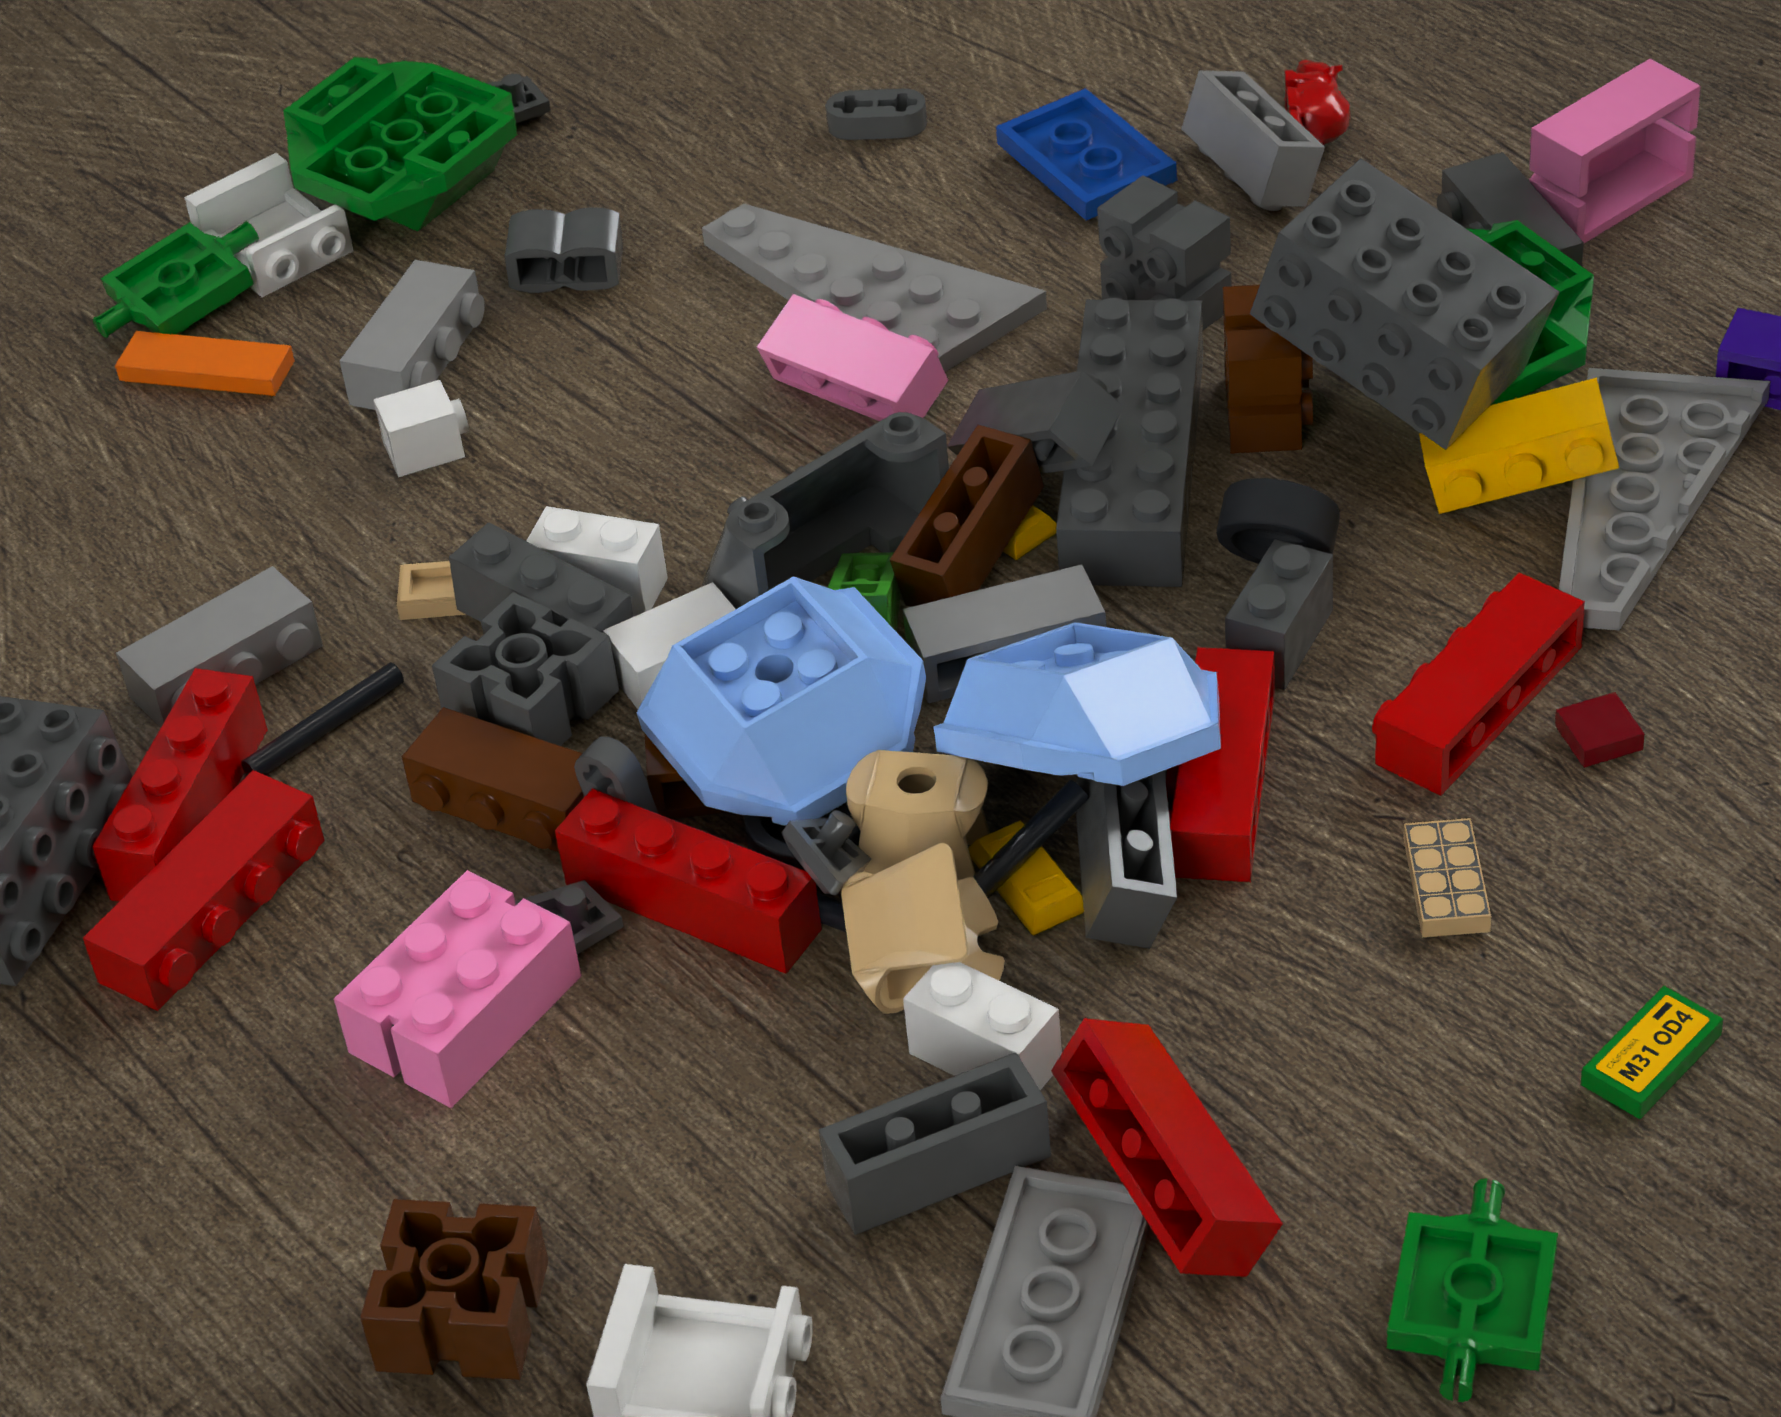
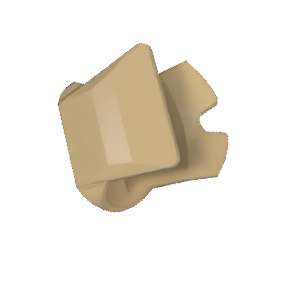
(915, 803)
(914, 920)

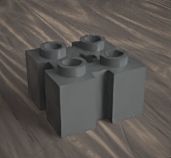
(1163, 248)
(528, 671)

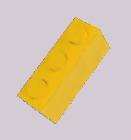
(1523, 447)

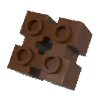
(1262, 380)
(455, 1289)

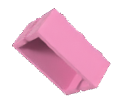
(1616, 149)
(458, 988)

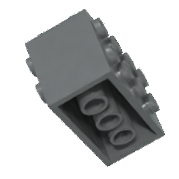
(1402, 302)
(55, 796)

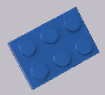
(1083, 151)

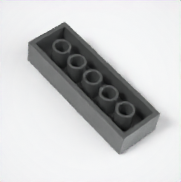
(1133, 504)

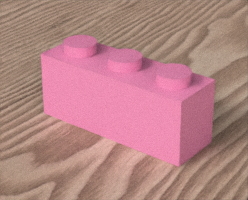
(851, 360)

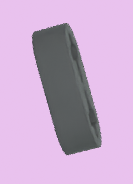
(876, 114)
(615, 771)

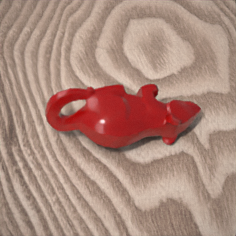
(1316, 101)

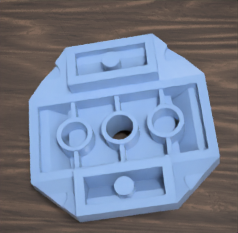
(784, 701)
(1084, 705)

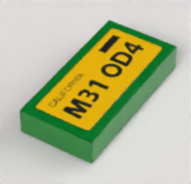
(1651, 1052)

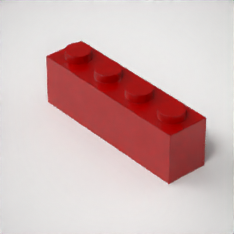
(1478, 683)
(181, 775)
(1221, 792)
(690, 880)
(204, 890)
(1166, 1149)

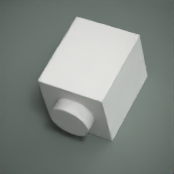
(421, 427)

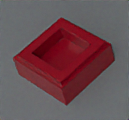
(1599, 729)

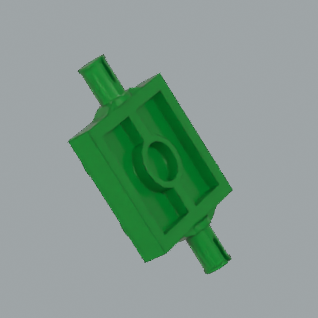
(177, 280)
(1472, 1290)

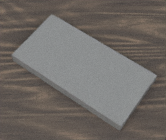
(1048, 1300)

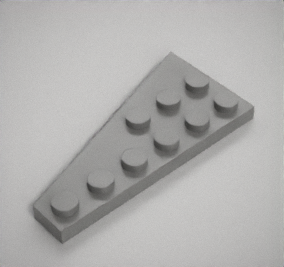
(863, 278)
(1670, 449)

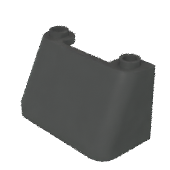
(832, 506)

